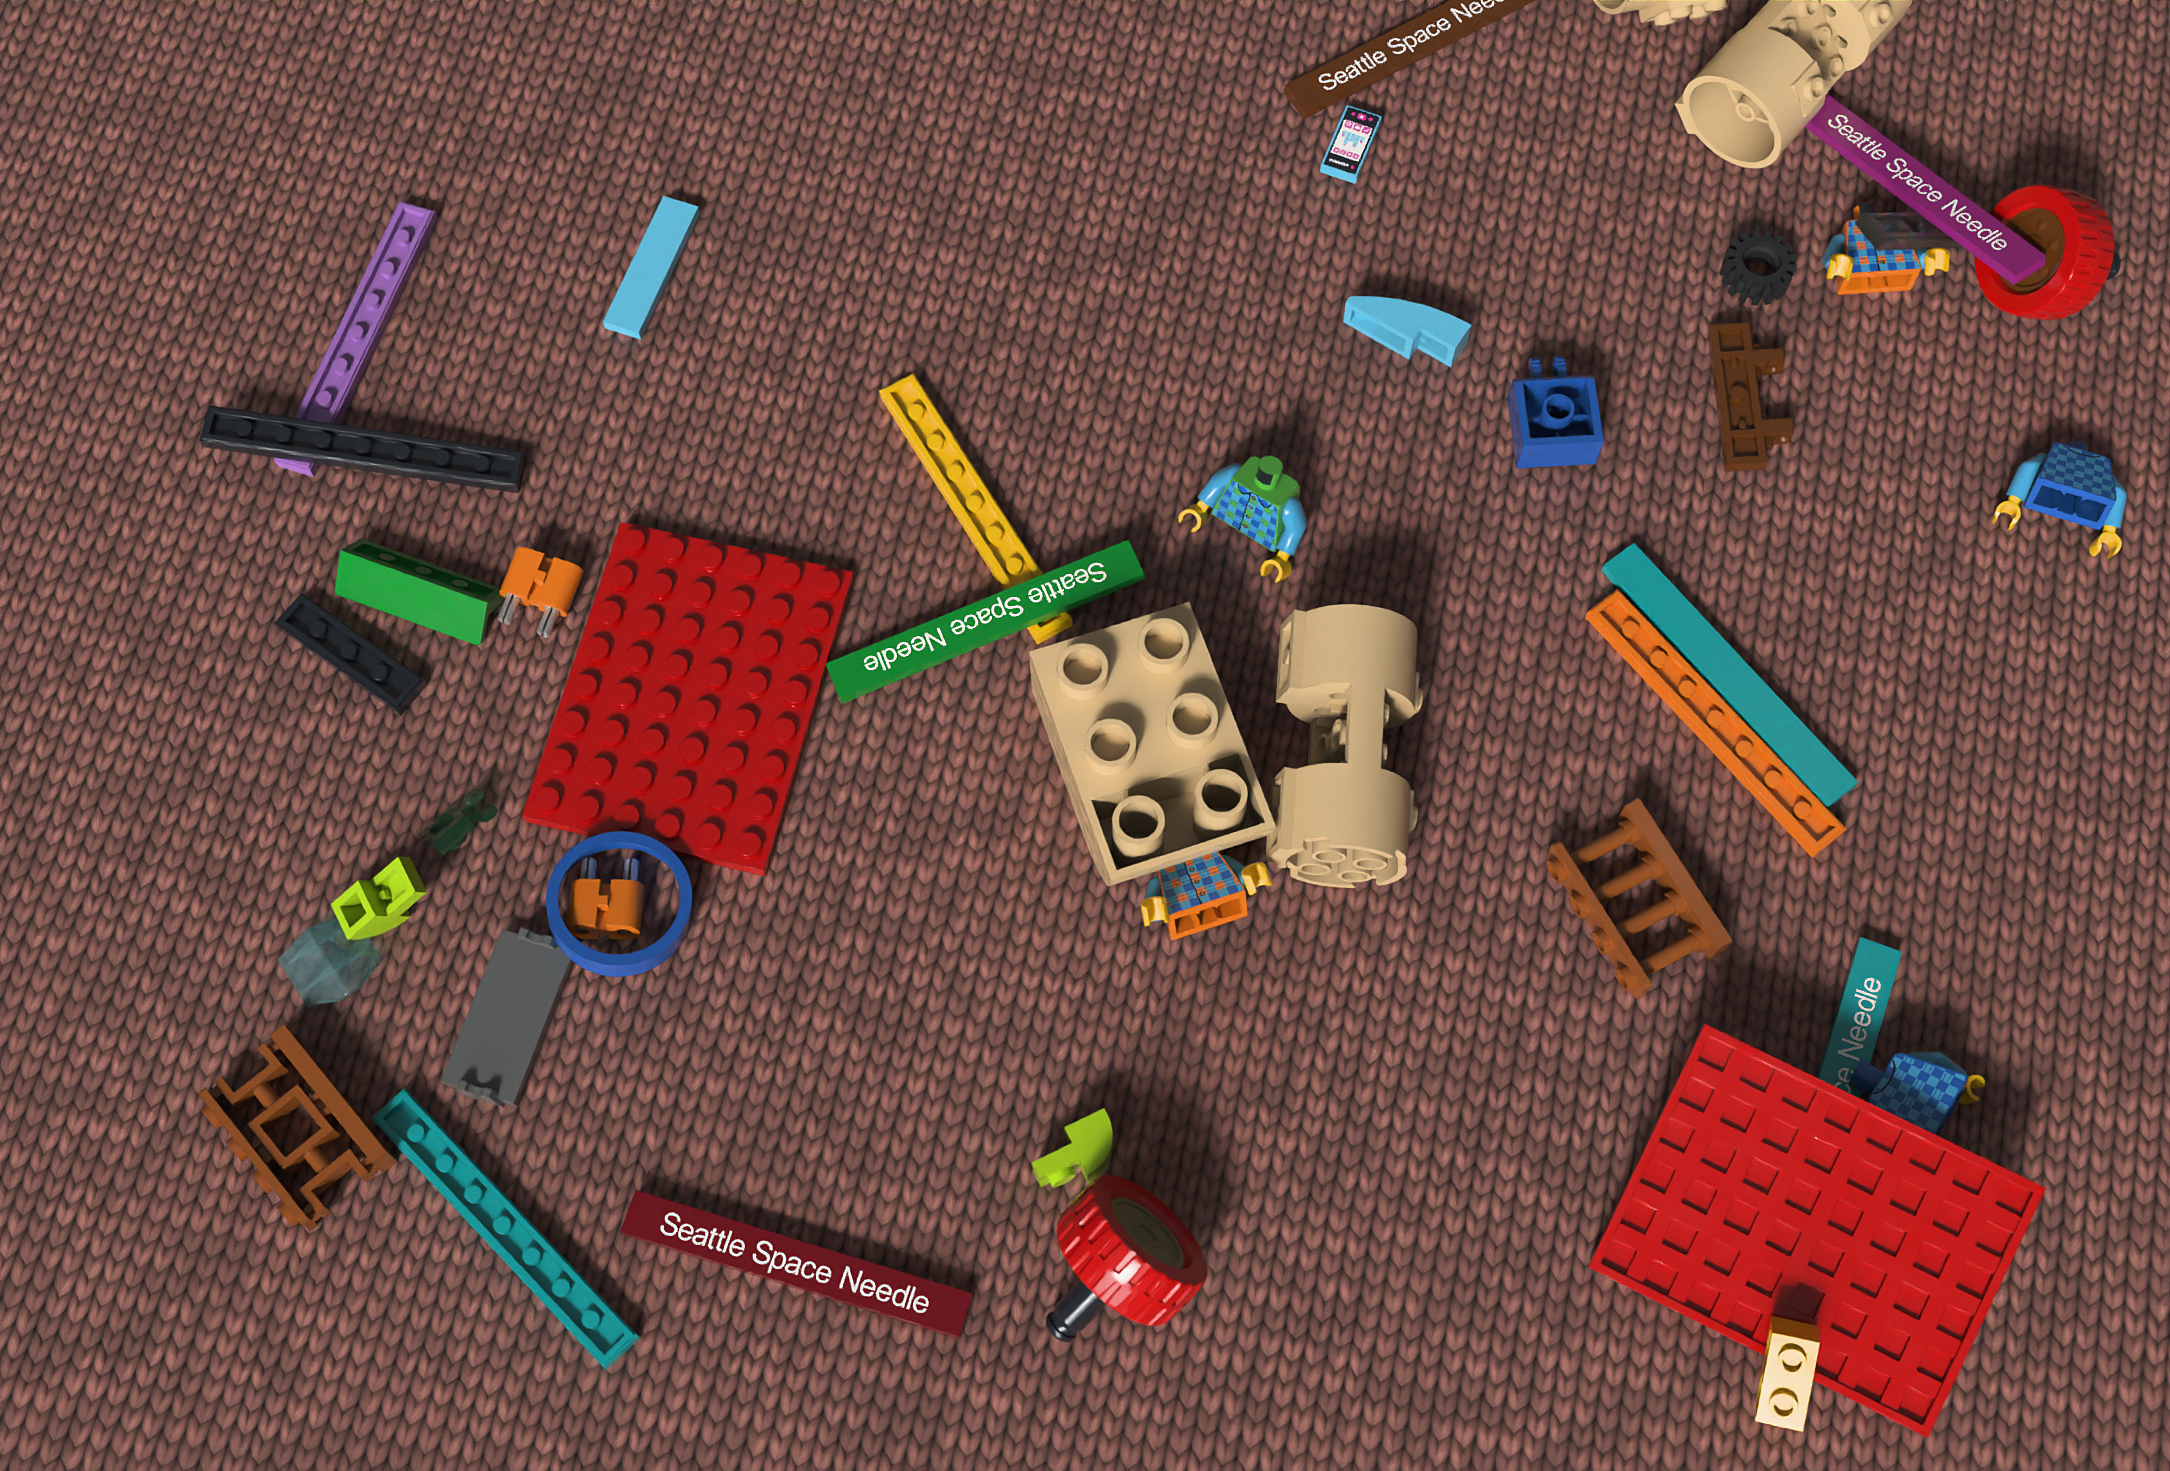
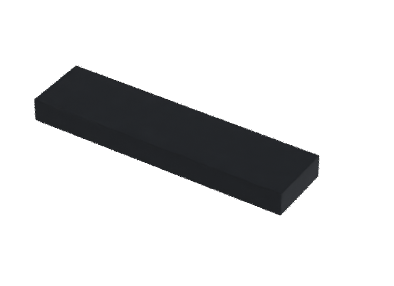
(351, 654)

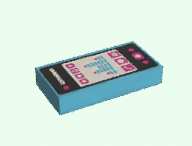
(1351, 144)

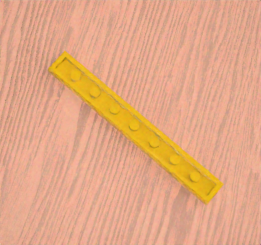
(966, 493)

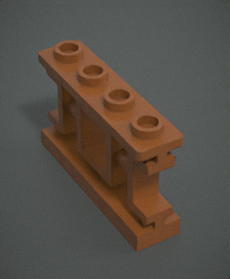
(323, 1106)

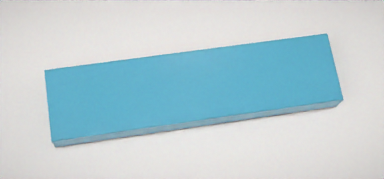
(651, 267)

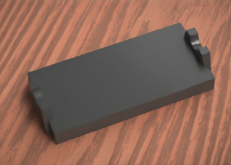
(508, 1018)

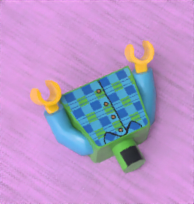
(1259, 504)

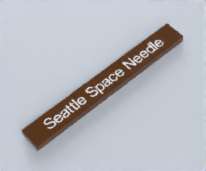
(1394, 52)

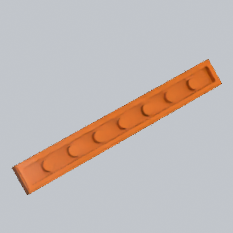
(1716, 723)

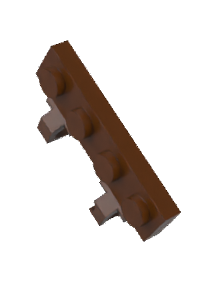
(1735, 373)

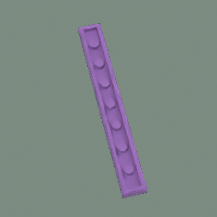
(364, 321)

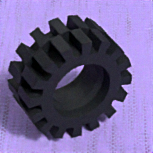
(1764, 249)

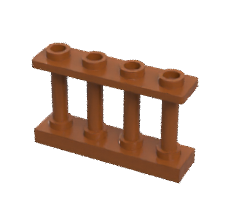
(1658, 863)

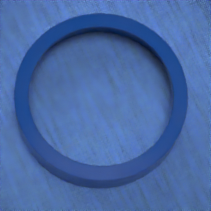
(619, 964)

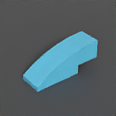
(1408, 327)

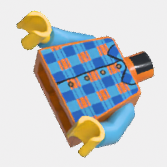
(1868, 270)
(1201, 893)

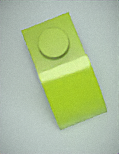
(381, 903)
(1088, 1150)

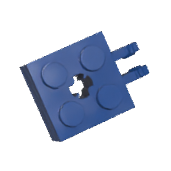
(1554, 418)

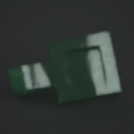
(452, 826)

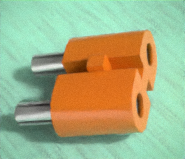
(539, 582)
(606, 908)

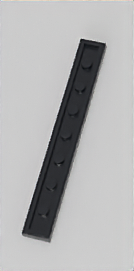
(363, 449)

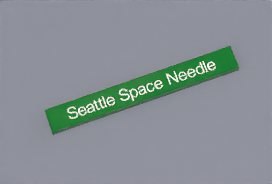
(985, 621)

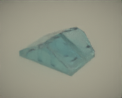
(327, 964)

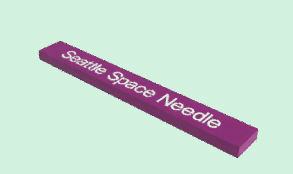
(1926, 192)

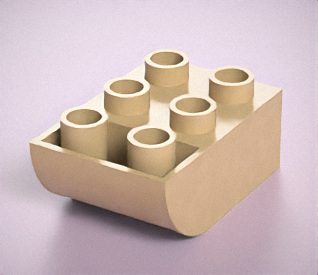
(1147, 745)

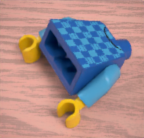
(2071, 487)
(1918, 1087)

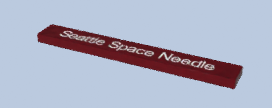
(797, 1264)

